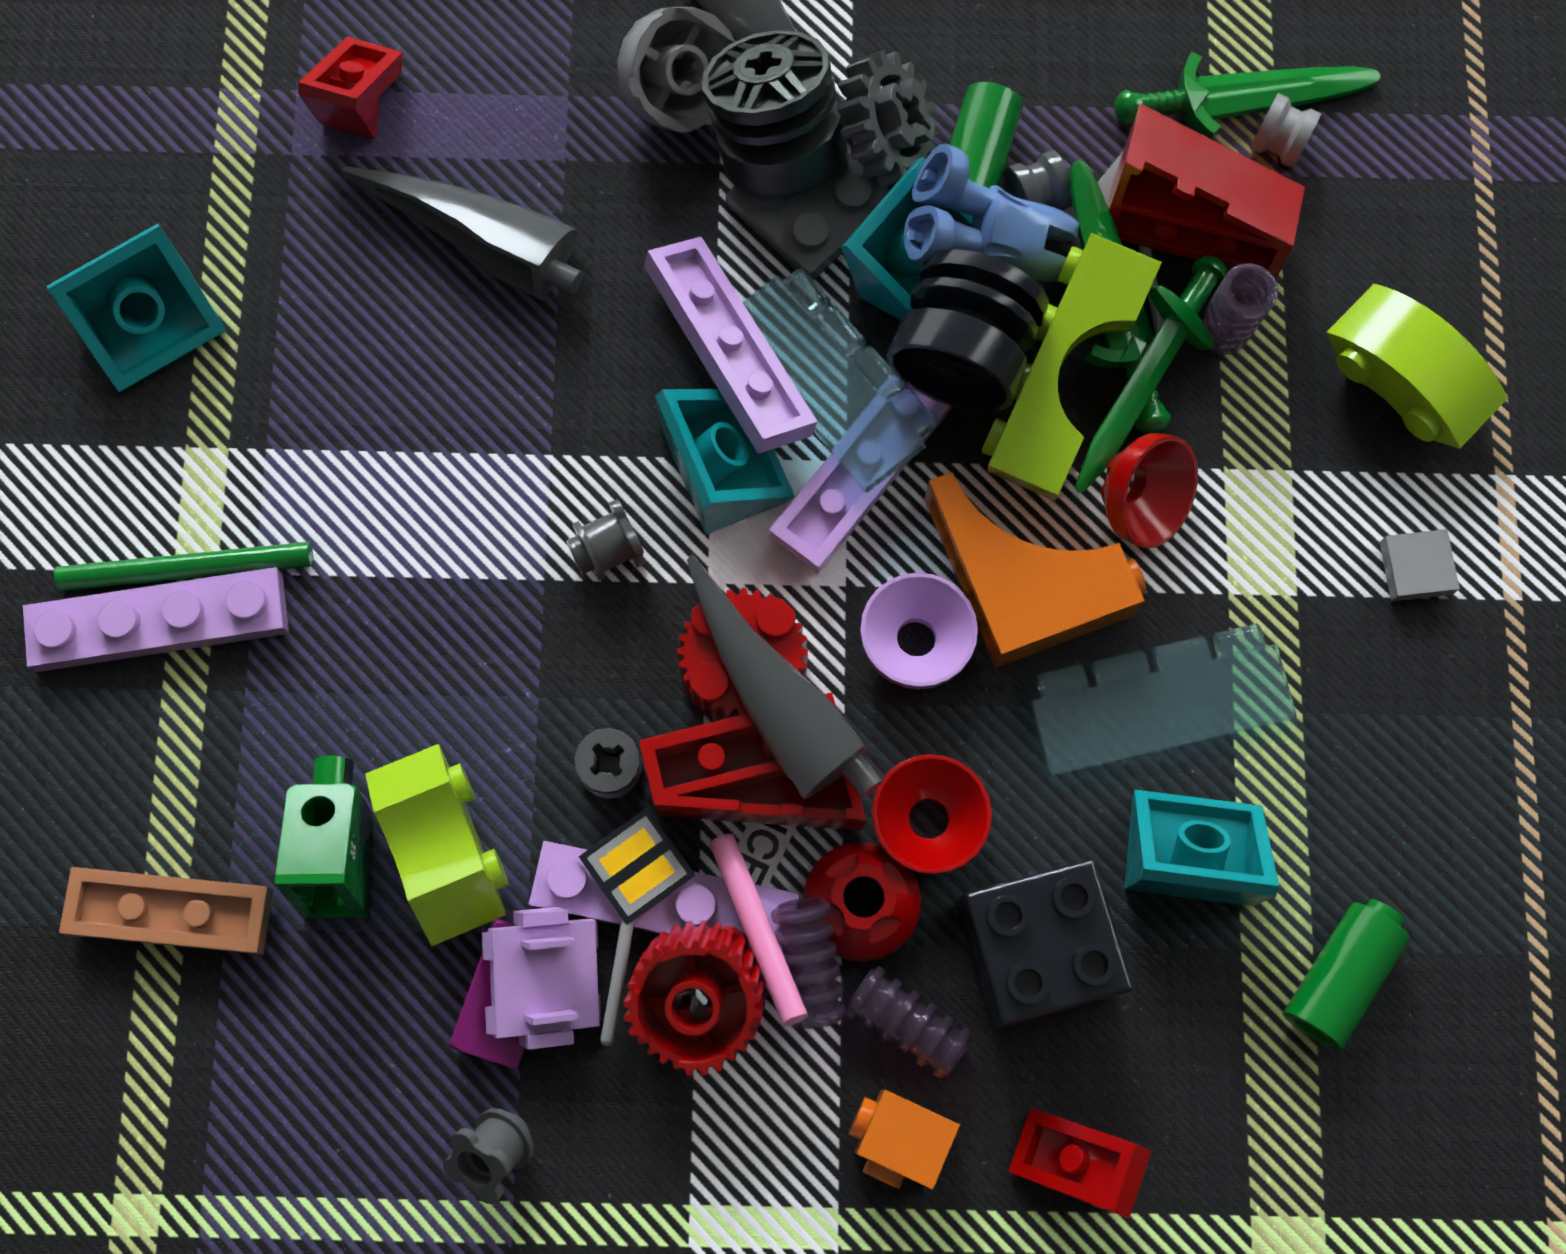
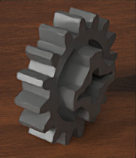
(886, 116)

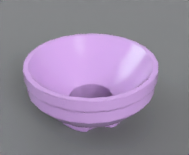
(922, 600)

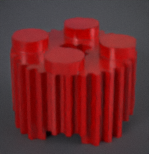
(701, 664)
(674, 1023)

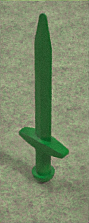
(1179, 324)

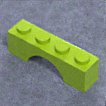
(1102, 296)

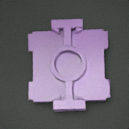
(542, 977)

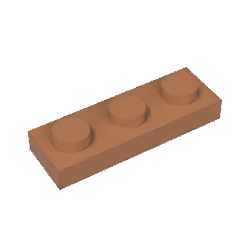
(166, 910)

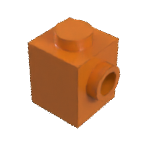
(901, 1140)

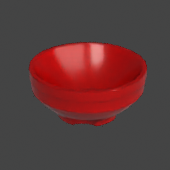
(1160, 493)
(951, 787)
(891, 926)

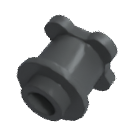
(605, 543)
(489, 1153)

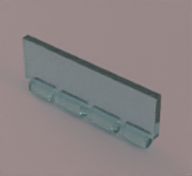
(840, 380)
(1176, 706)

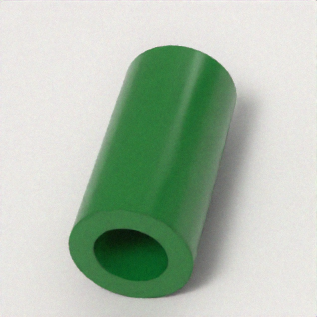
(987, 130)
(1348, 973)

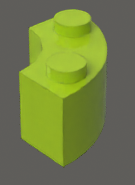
(1416, 366)
(436, 844)

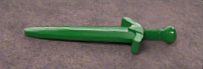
(1236, 94)
(1122, 348)

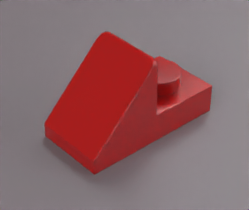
(348, 84)
(1080, 1162)

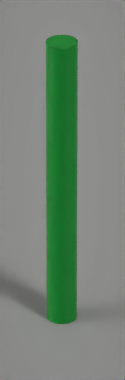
(182, 566)

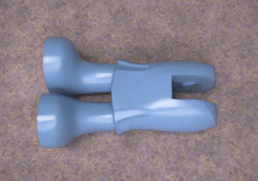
(1000, 222)

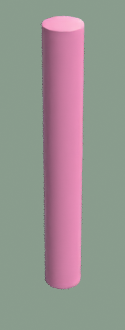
(758, 930)

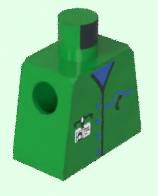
(326, 844)

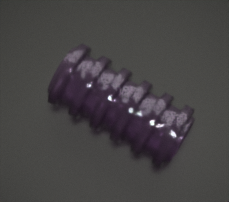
(1239, 307)
(809, 959)
(909, 1023)

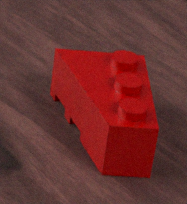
(1201, 198)
(731, 776)

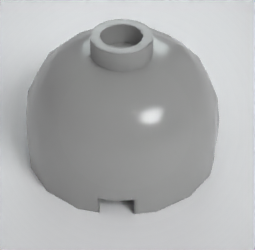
(665, 65)

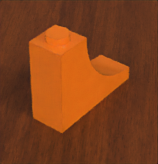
(1028, 592)

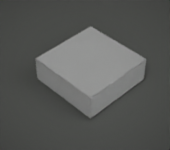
(1419, 565)

